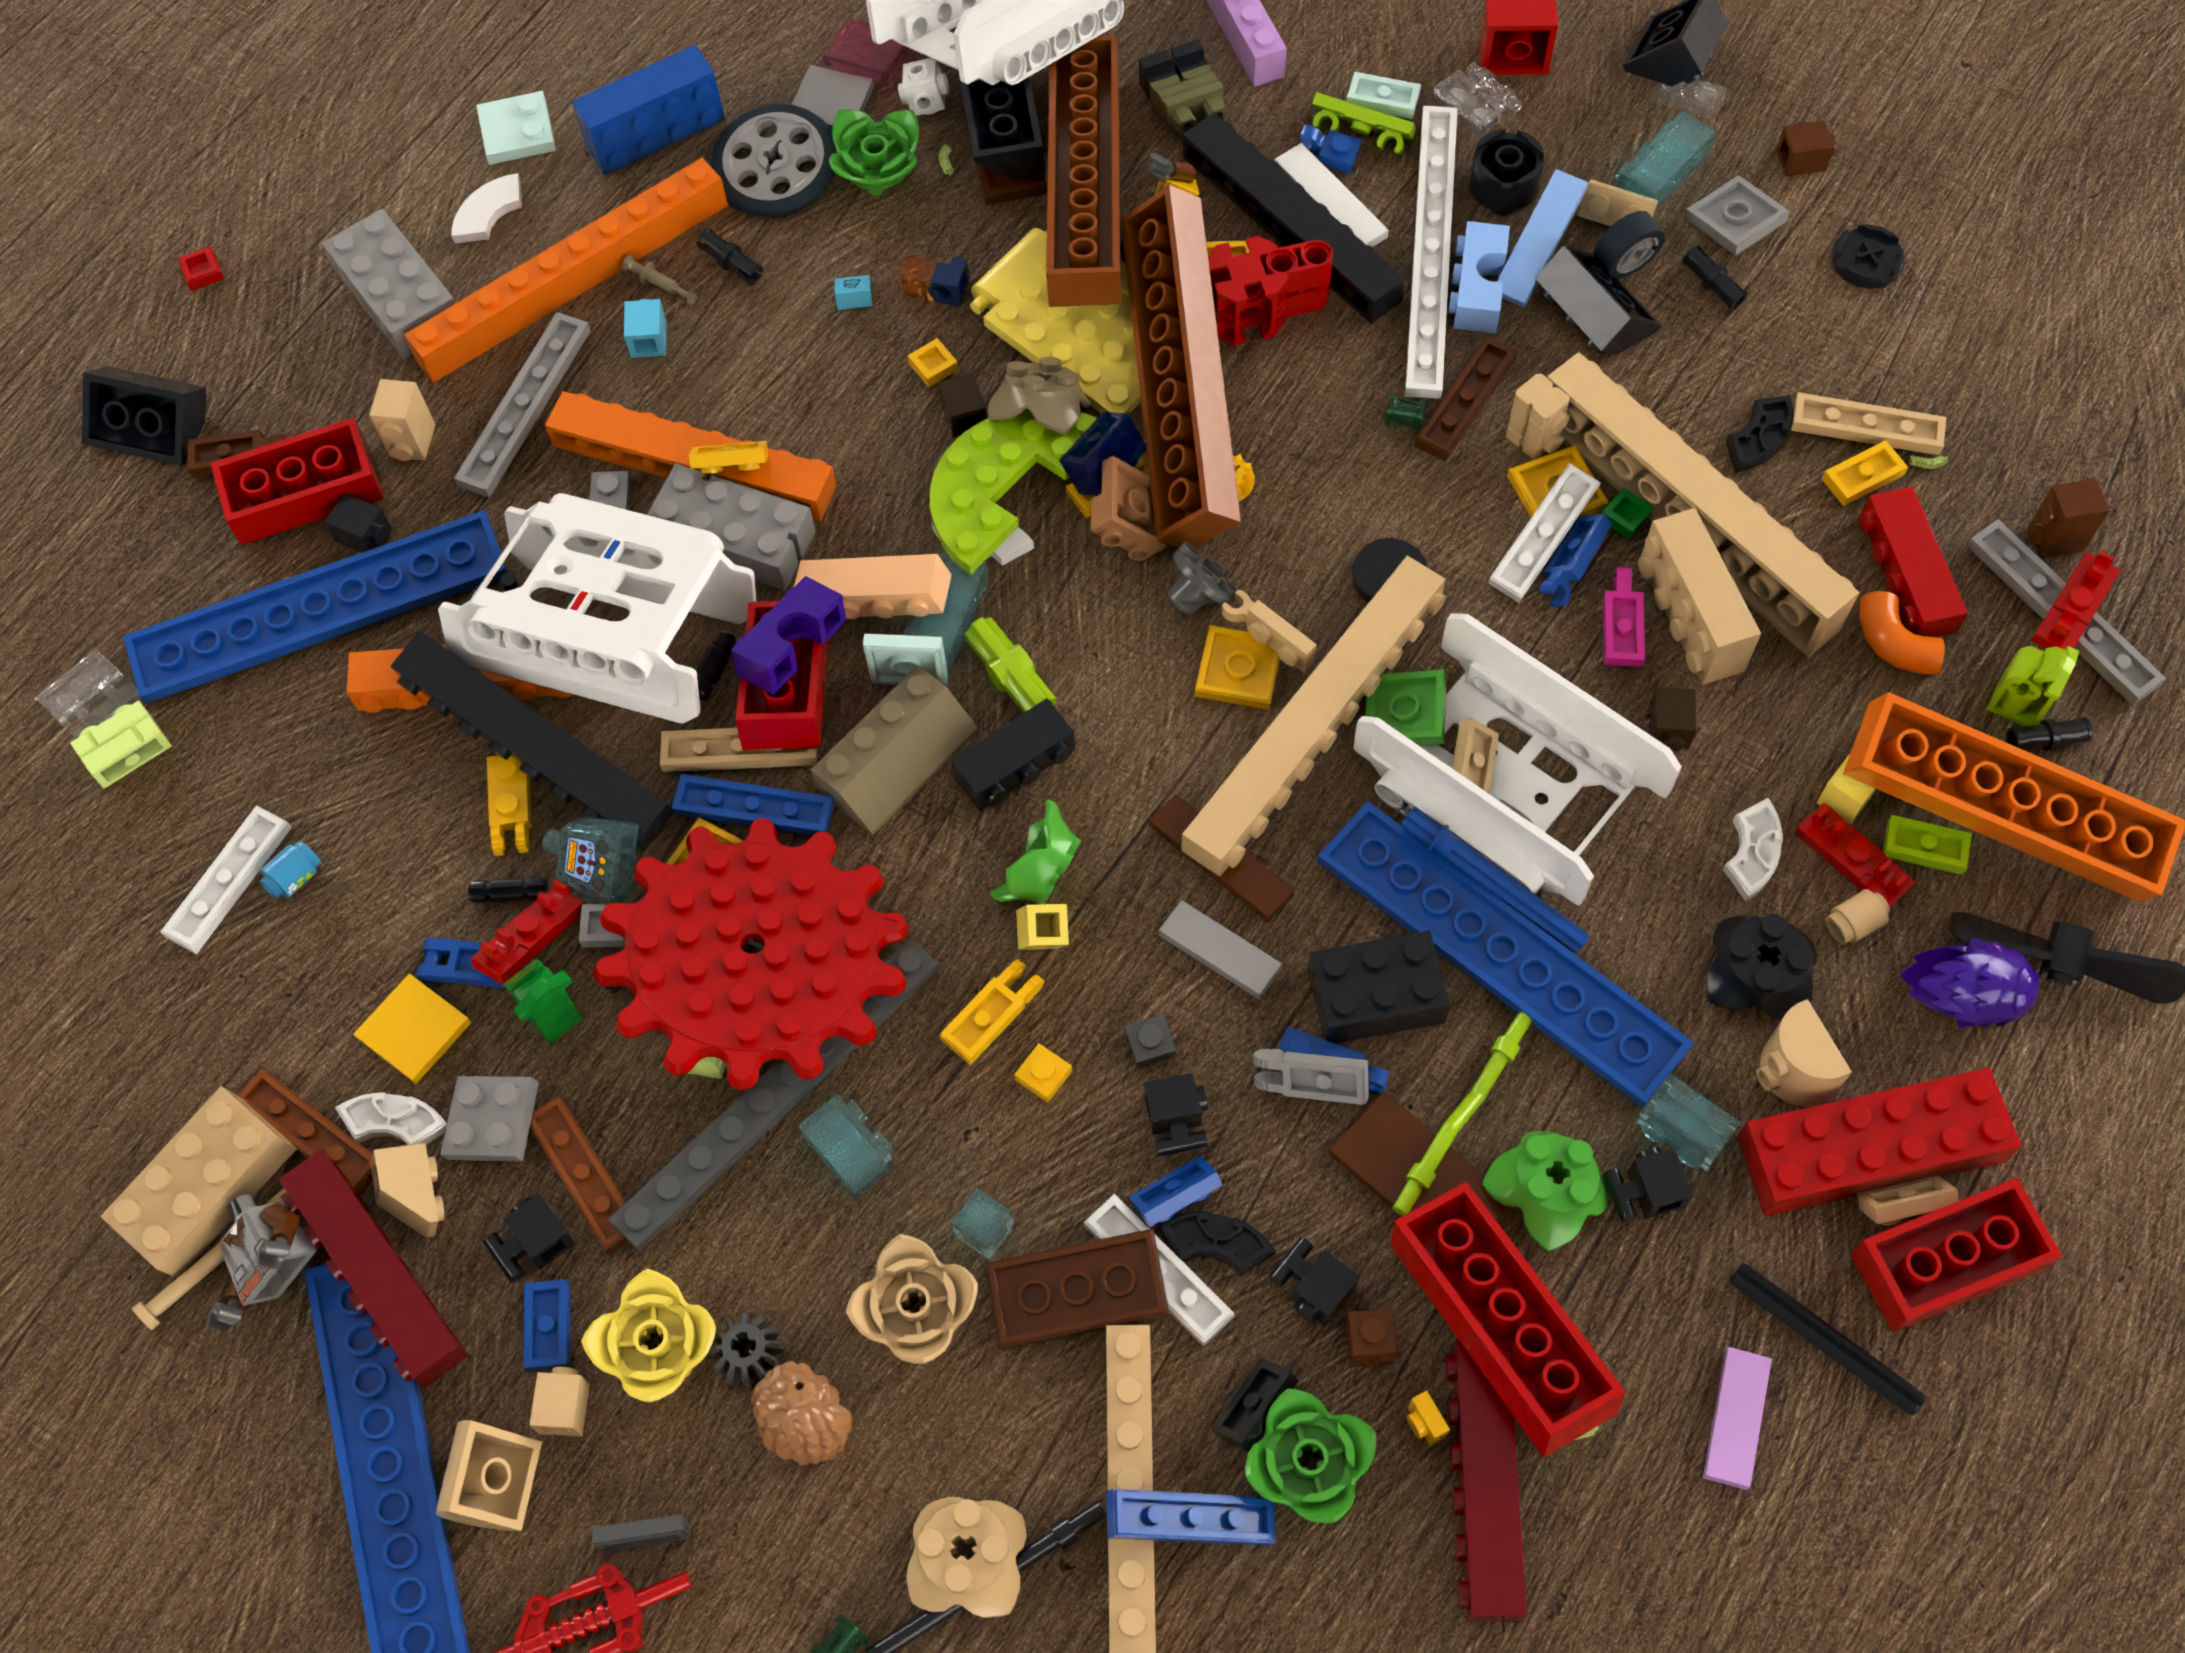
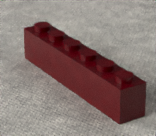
(372, 1268)
(1486, 1496)

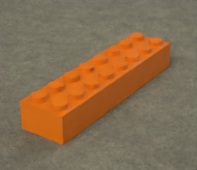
(2015, 797)

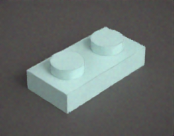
(1384, 94)

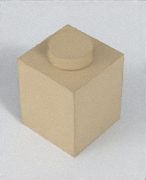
(560, 1403)

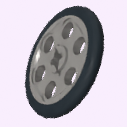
(804, 186)

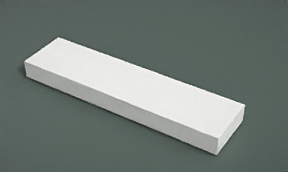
(1325, 188)
(1544, 532)
(226, 879)
(1187, 1295)

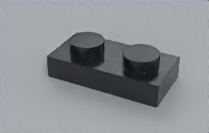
(1246, 1413)

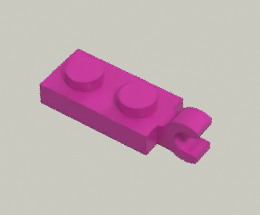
(1623, 622)

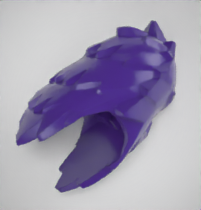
(1974, 983)

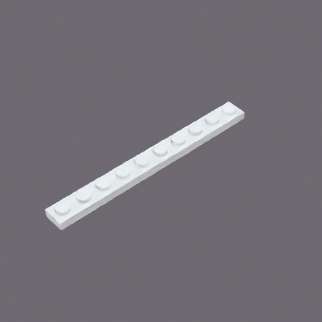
(1431, 253)

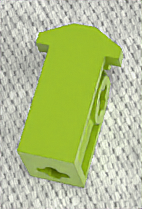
(2032, 683)

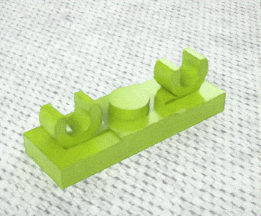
(1363, 120)

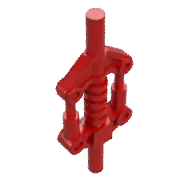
(623, 1607)

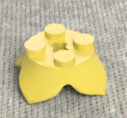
(650, 1306)

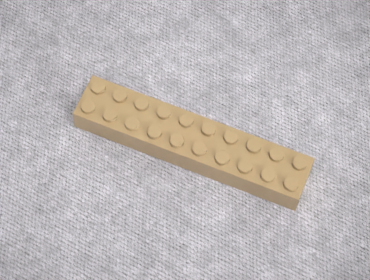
(1765, 559)

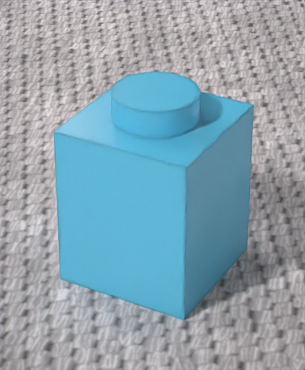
(645, 328)

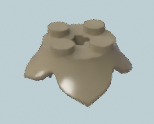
(1044, 389)

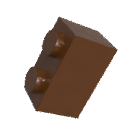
(2068, 518)

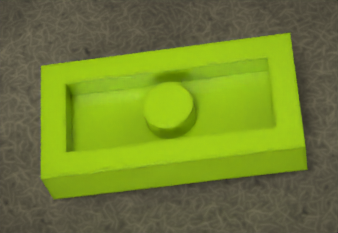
(1927, 844)

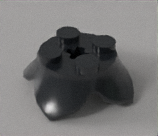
(1741, 980)

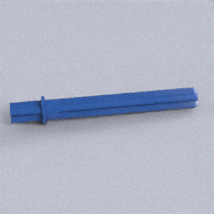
(1495, 880)

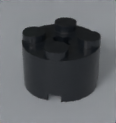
(1506, 171)

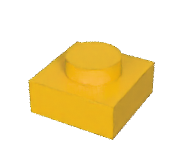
(933, 362)
(1043, 1072)
(1426, 1419)

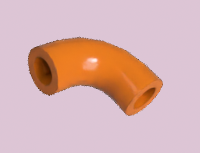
(1895, 643)

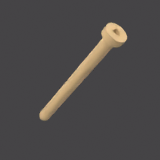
(149, 1312)

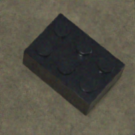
(1378, 987)

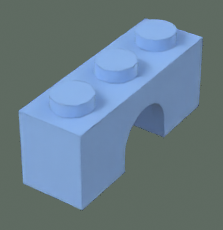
(1482, 254)

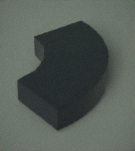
(1763, 435)
(1216, 1237)

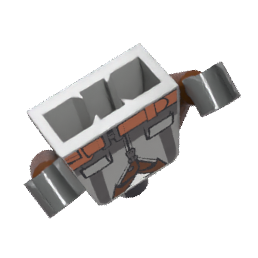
(262, 1255)

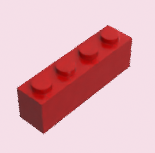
(1912, 563)

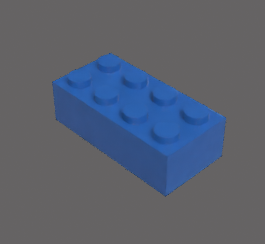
(649, 109)

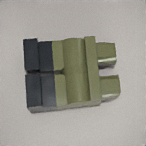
(1182, 86)

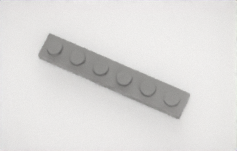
(522, 405)
(2039, 588)

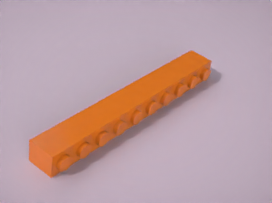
(566, 270)

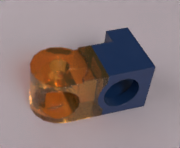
(935, 280)

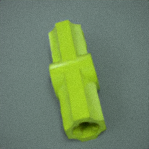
(1007, 664)

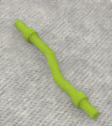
(1422, 1174)

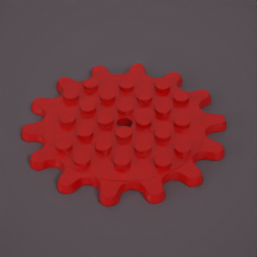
(740, 1006)

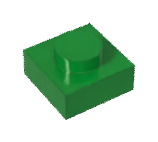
(1628, 513)

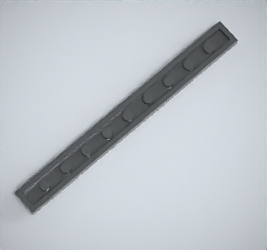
(751, 1118)

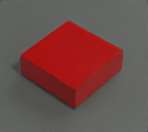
(200, 268)

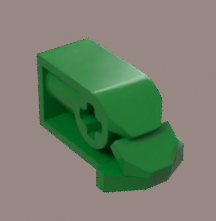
(543, 999)

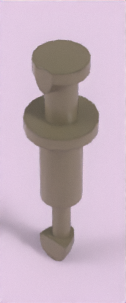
(650, 275)

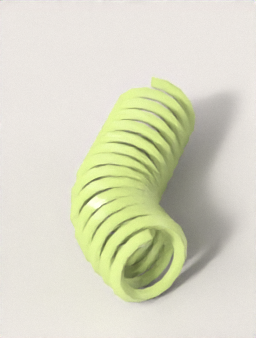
(944, 153)
(1938, 460)

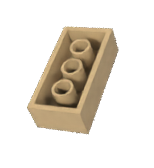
(1698, 597)
(184, 1192)

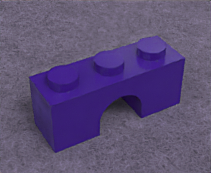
(766, 653)

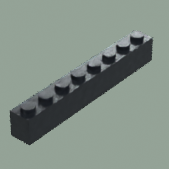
(1292, 214)
(527, 737)

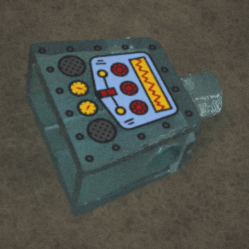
(595, 856)

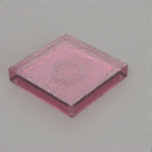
(858, 54)

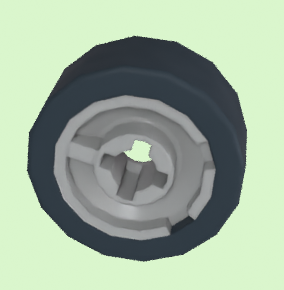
(1629, 244)

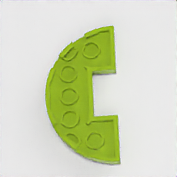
(980, 471)

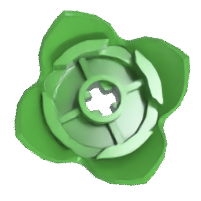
(874, 152)
(1046, 858)
(1550, 1210)
(1301, 1424)

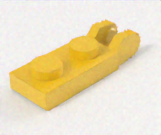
(508, 803)
(989, 1013)

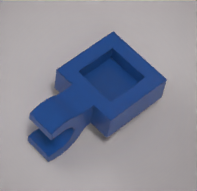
(1335, 150)

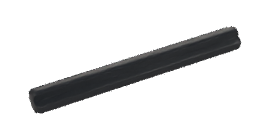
(1828, 1339)

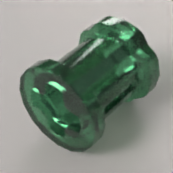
(1405, 412)
(843, 1638)

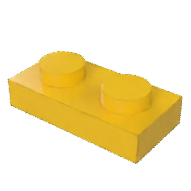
(714, 457)
(1864, 473)

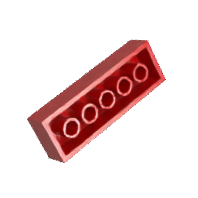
(1877, 1141)
(1506, 1319)

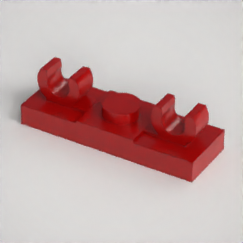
(2077, 602)
(1854, 855)
(528, 933)

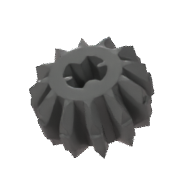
(737, 1335)

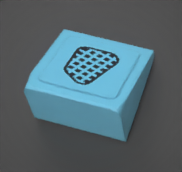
(853, 292)

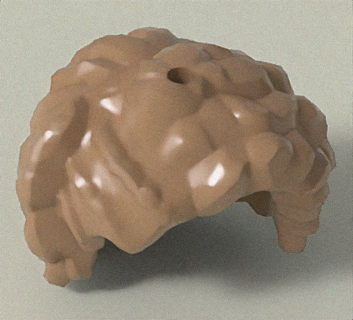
(803, 1422)

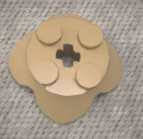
(906, 1271)
(986, 1582)

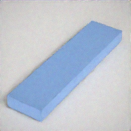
(1541, 236)

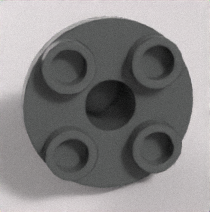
(1198, 581)

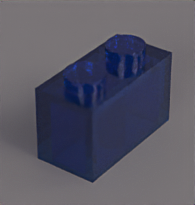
(1107, 436)

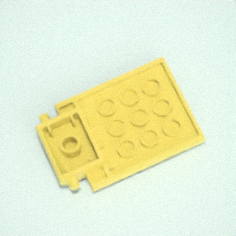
(1087, 339)

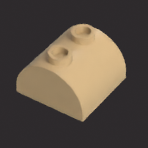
(1802, 1060)
(488, 1477)

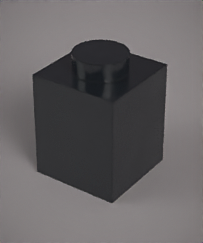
(358, 524)

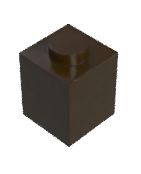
(962, 403)
(1673, 717)

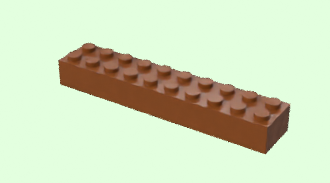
(1084, 177)
(1179, 369)

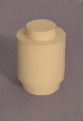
(1858, 917)

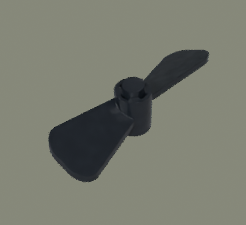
(2070, 956)

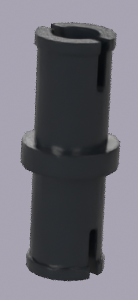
(729, 256)
(1715, 277)
(2050, 734)

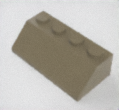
(894, 750)

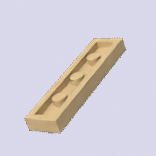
(1868, 423)
(723, 751)

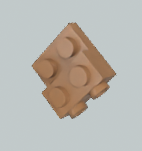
(1125, 510)

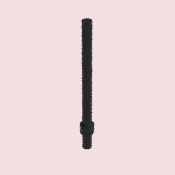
(1062, 1534)

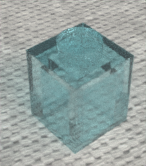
(982, 1223)

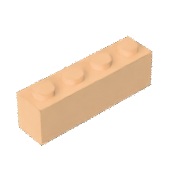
(883, 584)

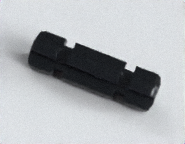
(714, 662)
(506, 889)

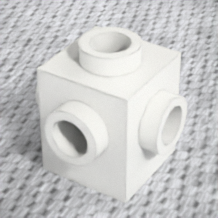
(923, 87)

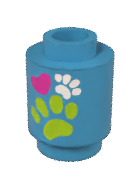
(289, 870)

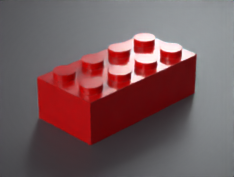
(295, 480)
(795, 712)
(1955, 1254)

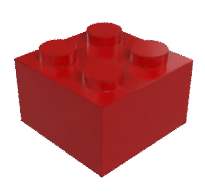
(1518, 36)

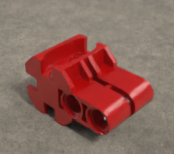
(1267, 285)

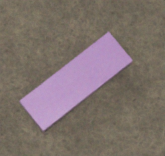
(1737, 1418)

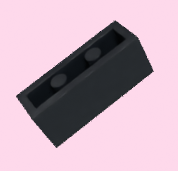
(1014, 755)

